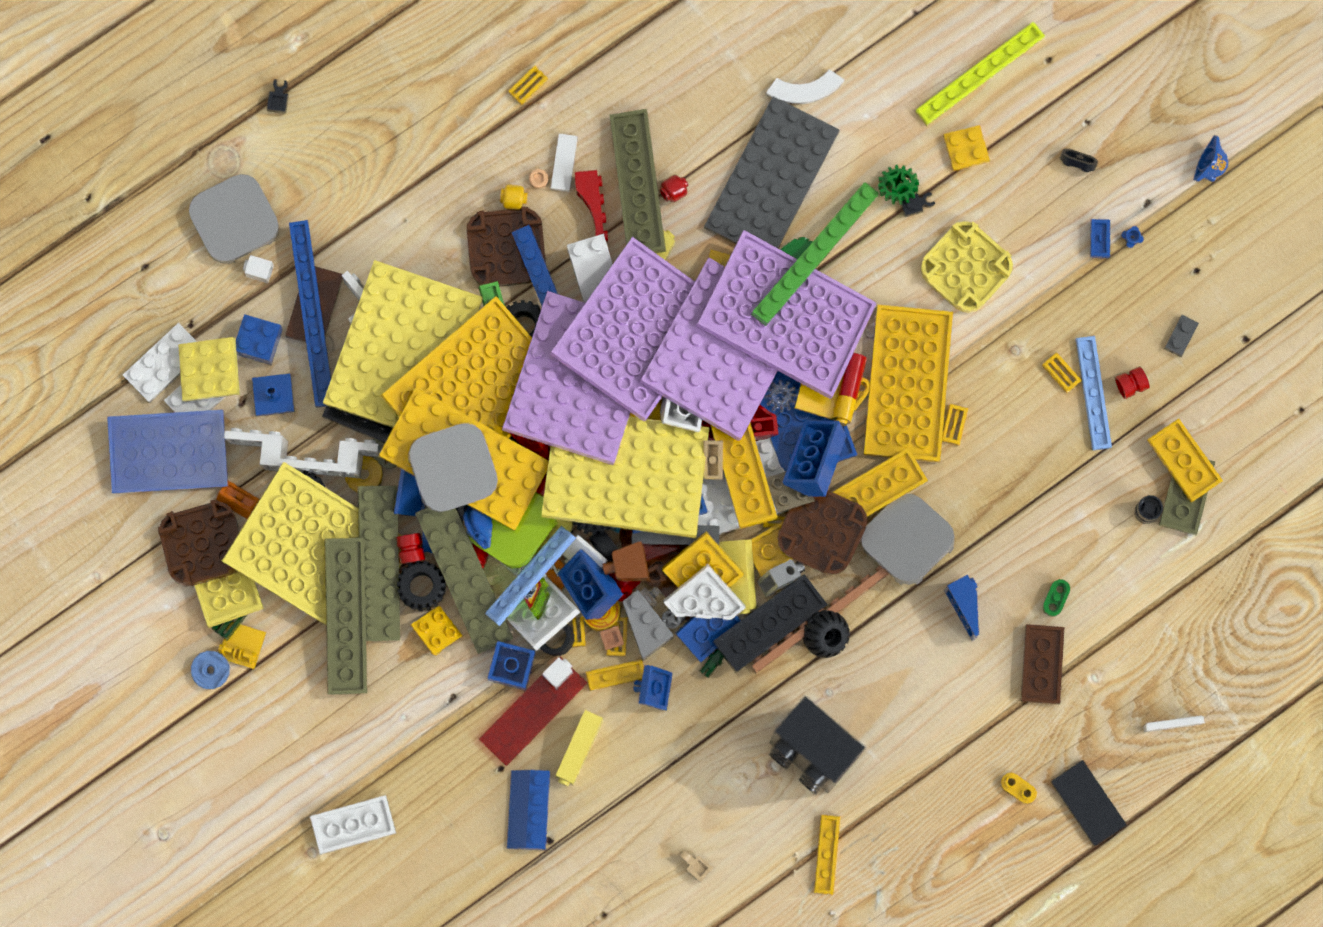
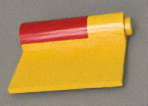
(843, 402)

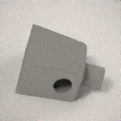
(780, 577)

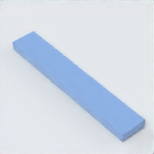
(1093, 393)
(530, 575)

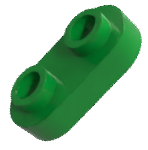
(1056, 598)

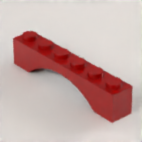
(588, 191)

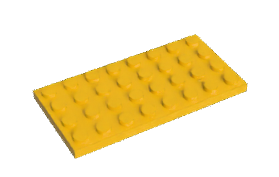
(908, 382)
(516, 467)

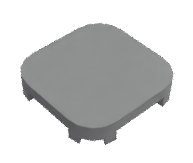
(234, 218)
(452, 467)
(908, 539)

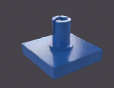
(273, 394)
(654, 687)

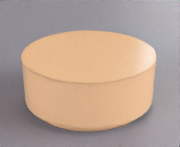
(538, 178)

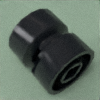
(1148, 509)

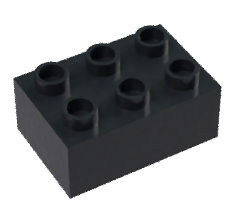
(815, 746)

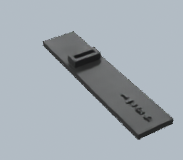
(666, 539)

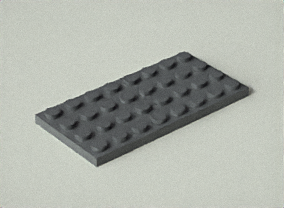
(772, 175)

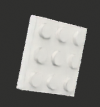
(555, 616)

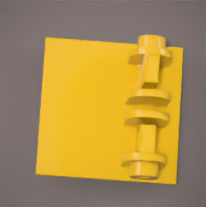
(436, 630)
(243, 646)

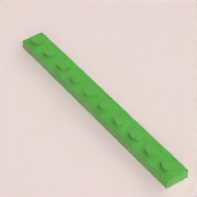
(815, 254)

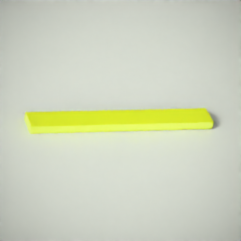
(980, 73)

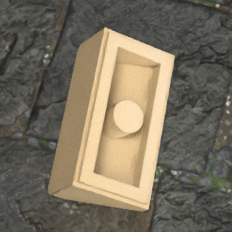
(714, 459)

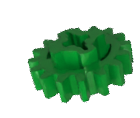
(892, 180)

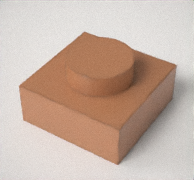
(611, 638)

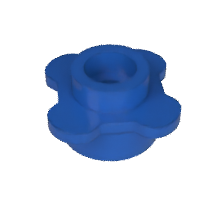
(1137, 236)

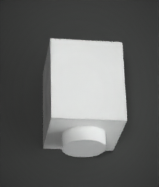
(258, 269)
(558, 672)

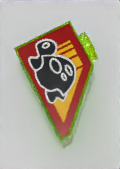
(538, 598)

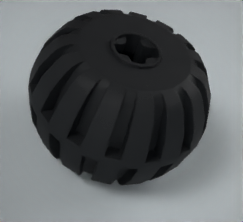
(826, 633)

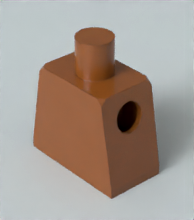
(628, 563)

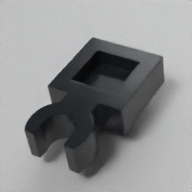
(278, 100)
(916, 205)

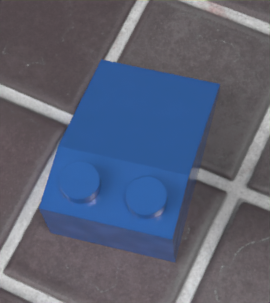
(589, 586)
(964, 600)

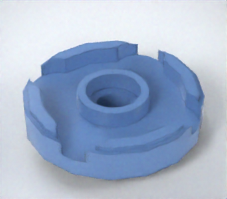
(200, 667)

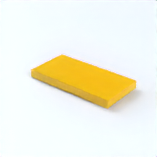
(1184, 460)

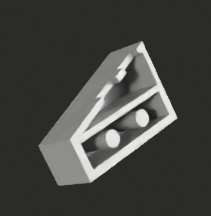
(646, 625)

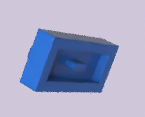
(1099, 238)

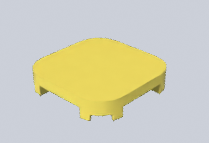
(966, 267)

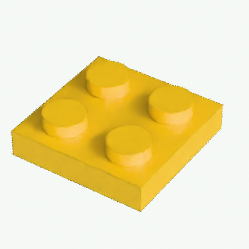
(966, 148)

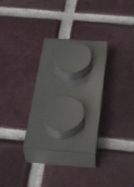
(1181, 336)

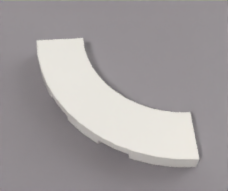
(807, 92)

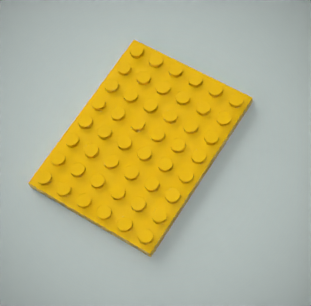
(471, 368)

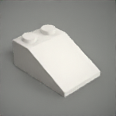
(590, 263)

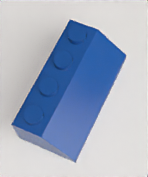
(815, 457)
(408, 495)
(528, 809)

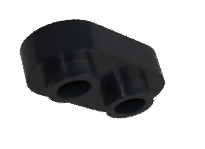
(1079, 160)

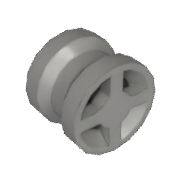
(670, 620)

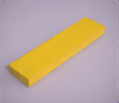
(827, 854)

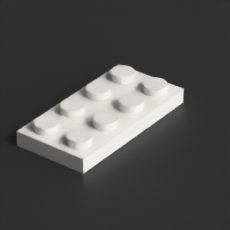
(158, 365)
(353, 824)

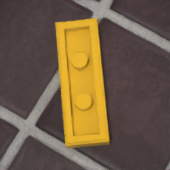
(615, 675)

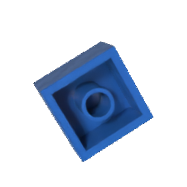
(258, 339)
(511, 665)

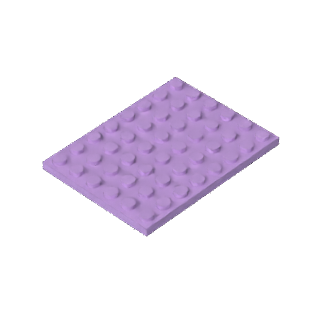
(624, 326)
(811, 332)
(704, 371)
(557, 403)

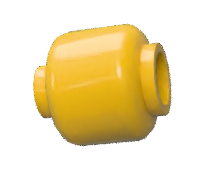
(513, 197)

